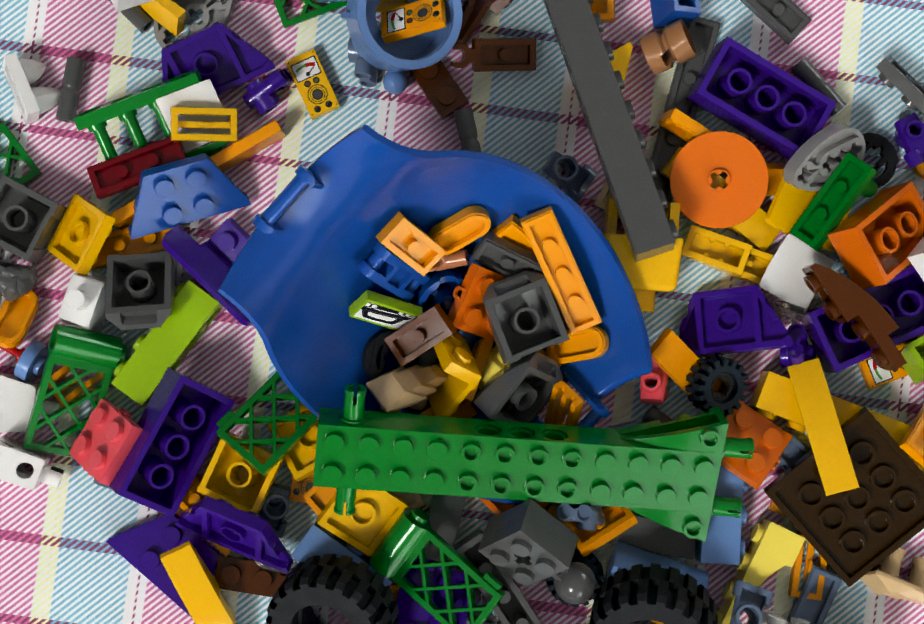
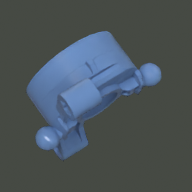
(402, 55)

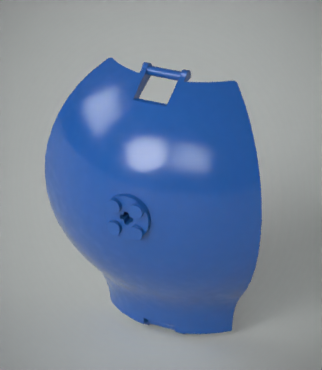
(306, 248)

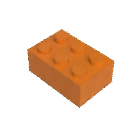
(880, 235)

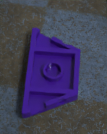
(217, 55)
(732, 323)
(236, 530)
(146, 542)

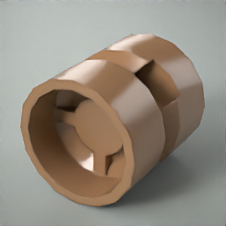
(667, 47)

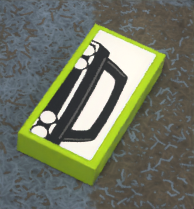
(383, 310)

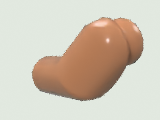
(453, 260)

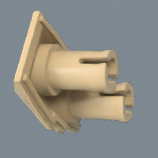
(406, 387)
(888, 583)

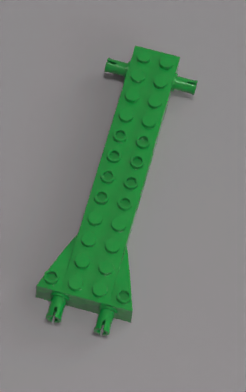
(649, 467)

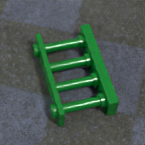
(125, 109)

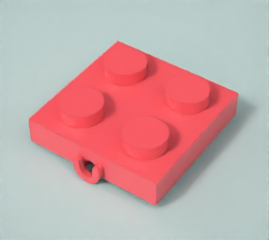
(105, 441)

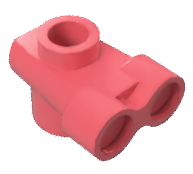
(657, 394)

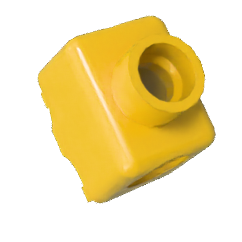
(651, 274)

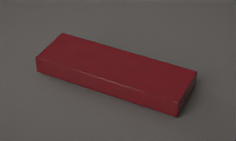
(125, 170)

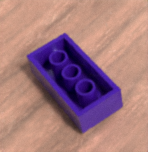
(759, 98)
(838, 344)
(173, 442)

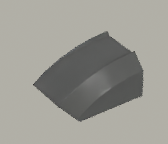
(26, 220)
(140, 289)
(523, 315)
(519, 389)

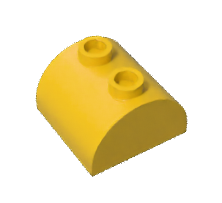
(235, 480)

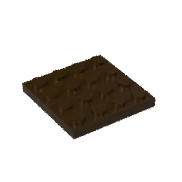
(862, 524)

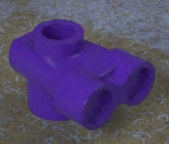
(263, 93)
(911, 143)
(802, 350)

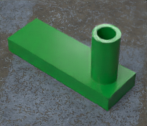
(834, 200)

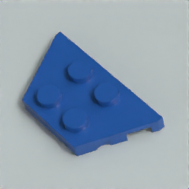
(183, 194)

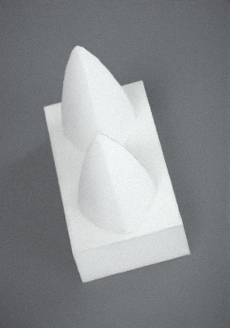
(30, 100)

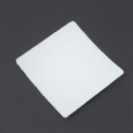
(195, 96)
(785, 273)

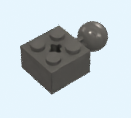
(537, 546)

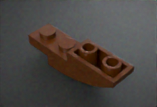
(848, 302)

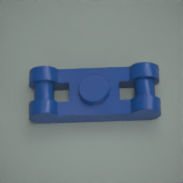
(394, 273)

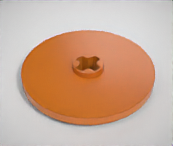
(719, 153)

